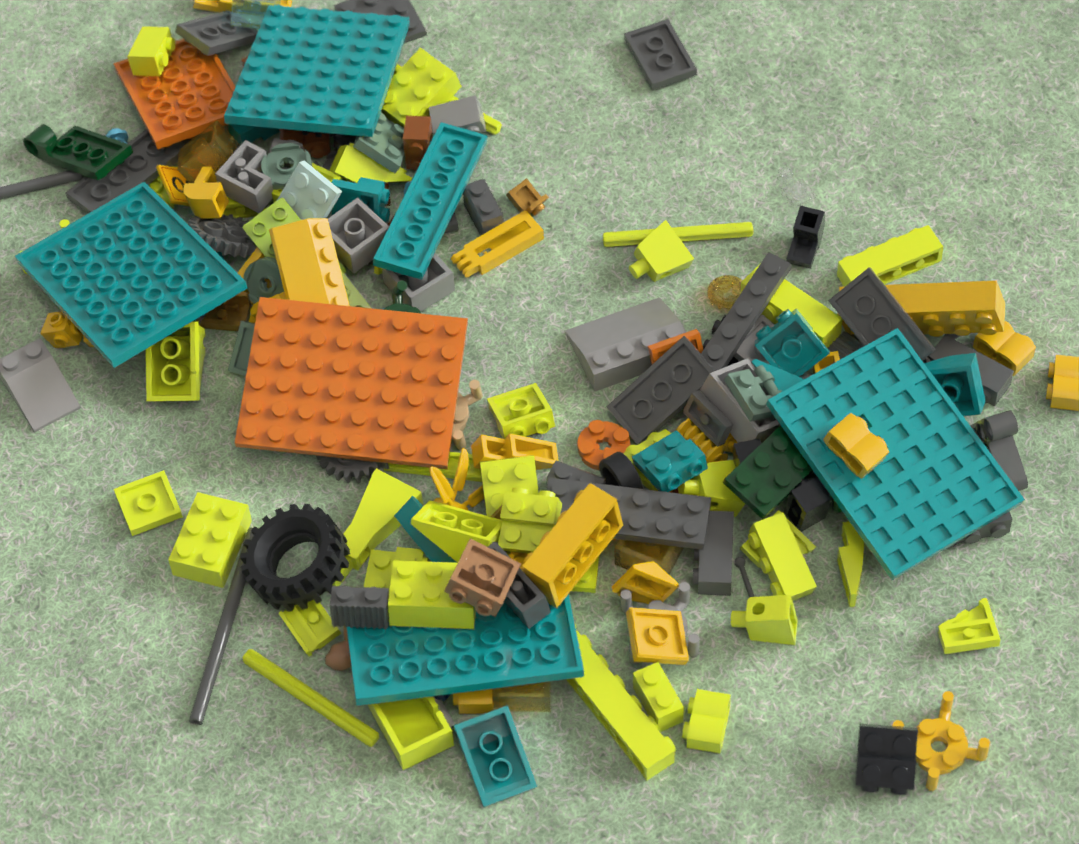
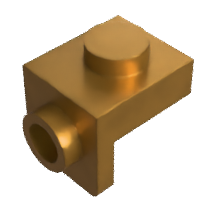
(527, 198)

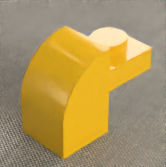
(206, 195)

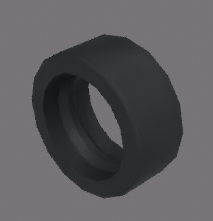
(619, 471)

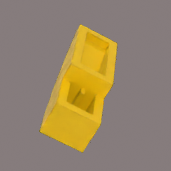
(494, 448)

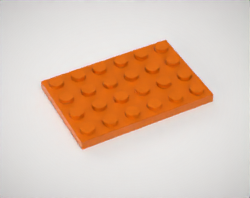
(183, 98)

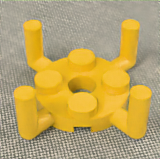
(952, 736)

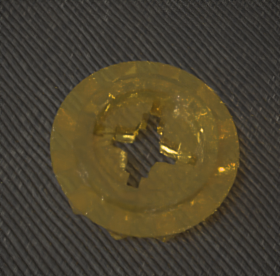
(722, 285)

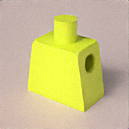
(660, 254)
(711, 485)
(768, 619)

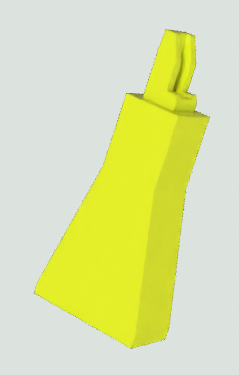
(375, 517)

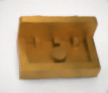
(228, 314)

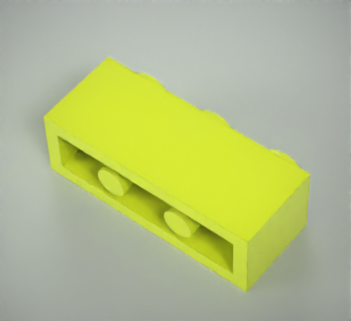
(781, 557)

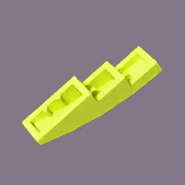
(850, 561)

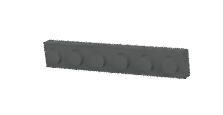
(746, 311)

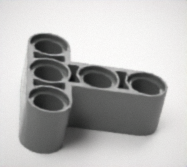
(997, 436)

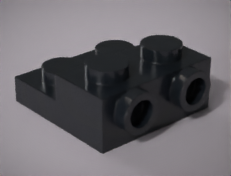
(886, 758)

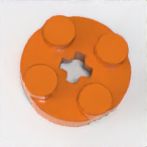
(597, 433)

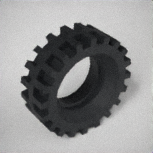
(279, 536)

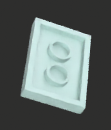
(310, 192)

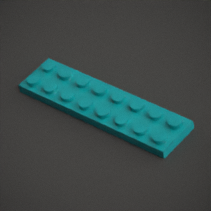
(430, 201)

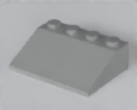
(618, 344)

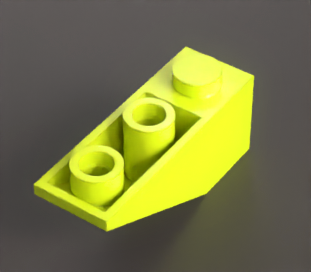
(353, 164)

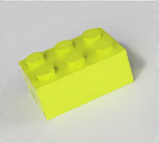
(418, 86)
(210, 540)
(420, 599)

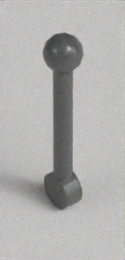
(740, 563)

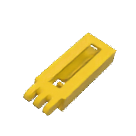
(504, 241)

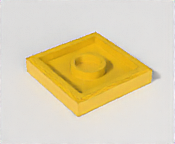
(657, 636)

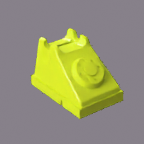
(176, 365)

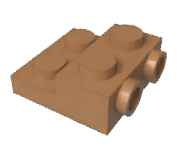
(482, 578)

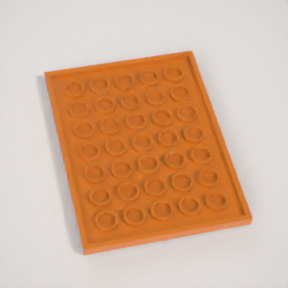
(352, 383)

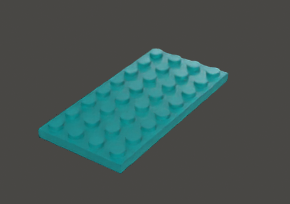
(443, 661)

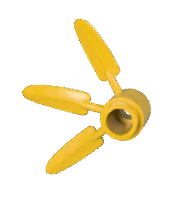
(449, 493)

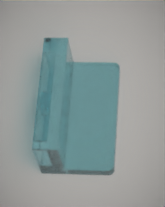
(250, 12)

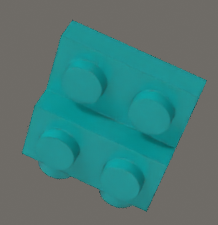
(369, 191)
(791, 344)
(670, 462)

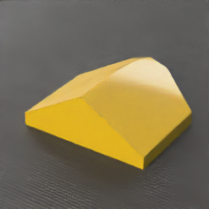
(646, 583)

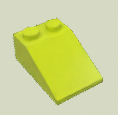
(454, 527)

